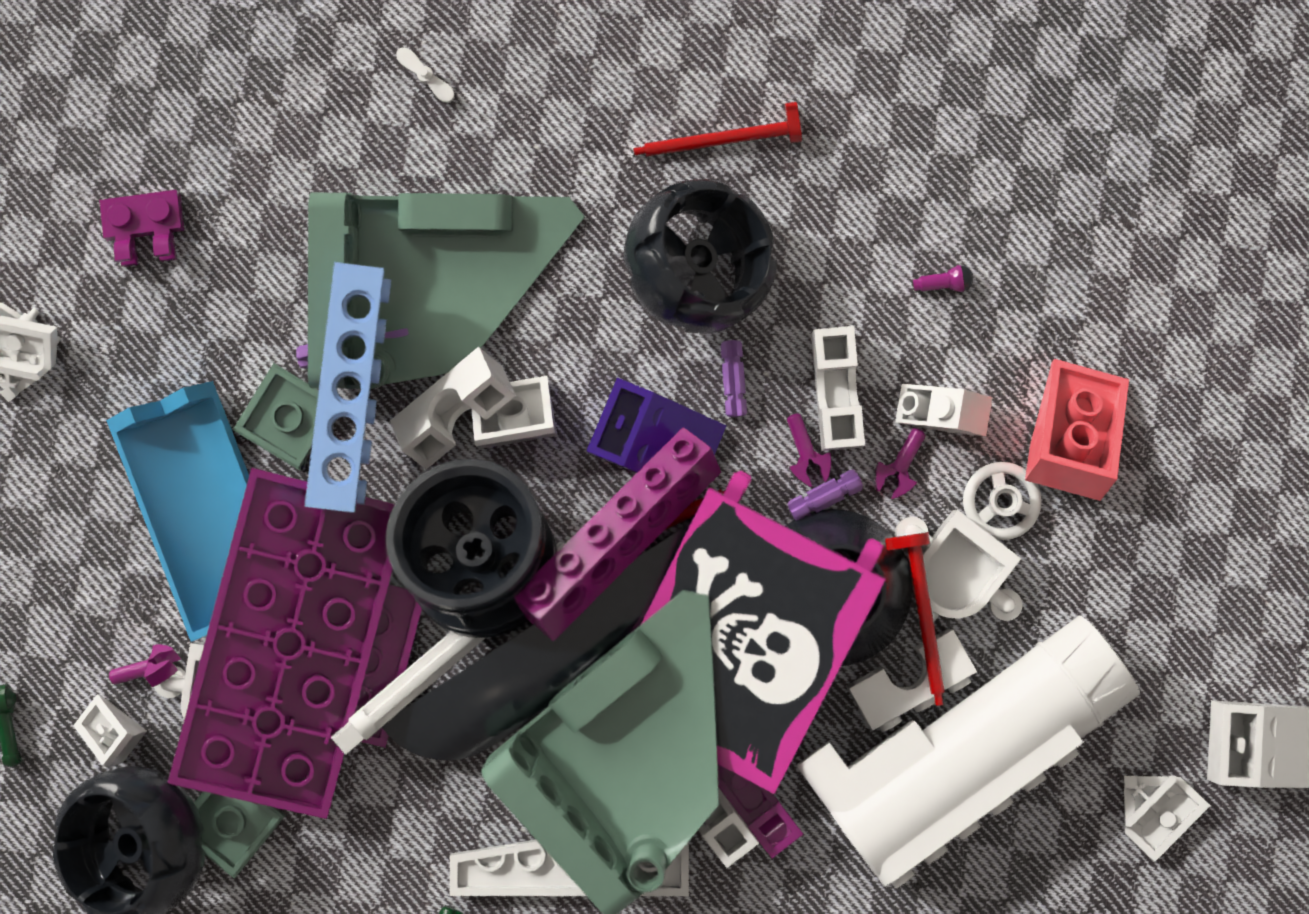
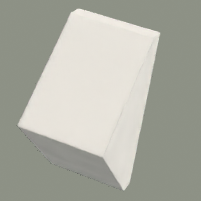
(108, 731)

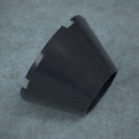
(891, 607)

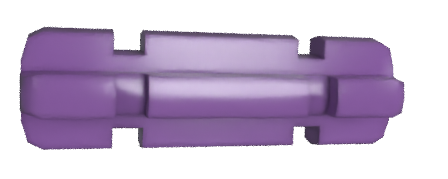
(733, 378)
(825, 495)

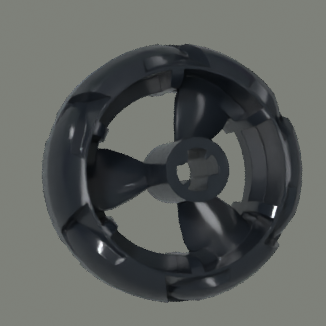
(666, 266)
(157, 827)

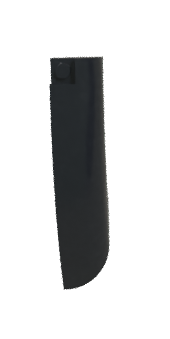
(529, 670)

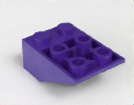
(641, 423)

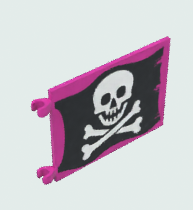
(777, 625)

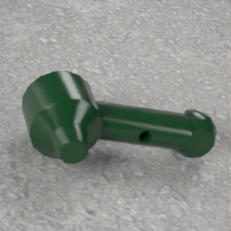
(11, 755)

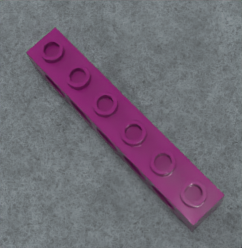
(618, 533)

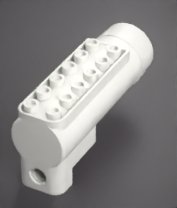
(938, 781)

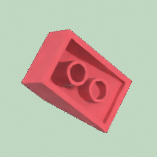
(1078, 431)

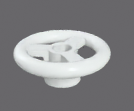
(997, 471)

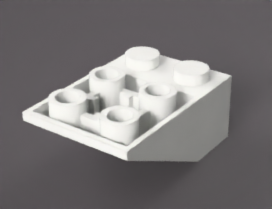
(1258, 745)

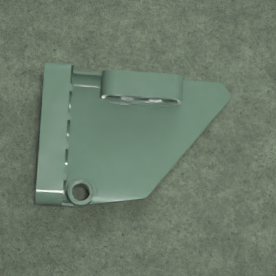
(451, 268)
(621, 758)

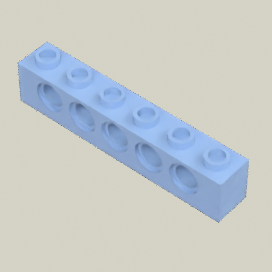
(347, 283)

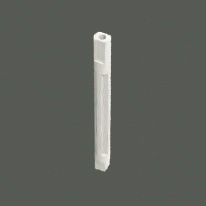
(405, 688)

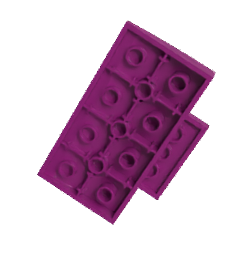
(293, 649)

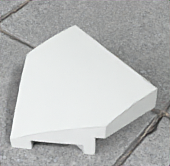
(25, 353)
(1159, 811)

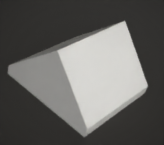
(521, 419)

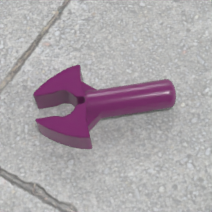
(806, 452)
(901, 465)
(154, 669)

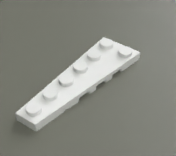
(530, 871)

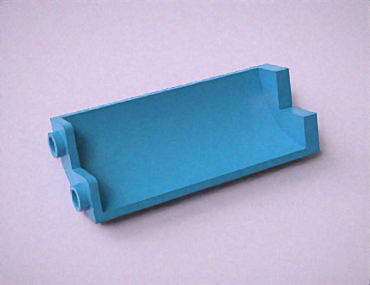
(187, 489)

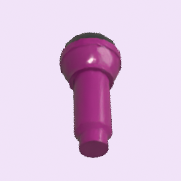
(958, 279)

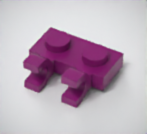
(142, 216)

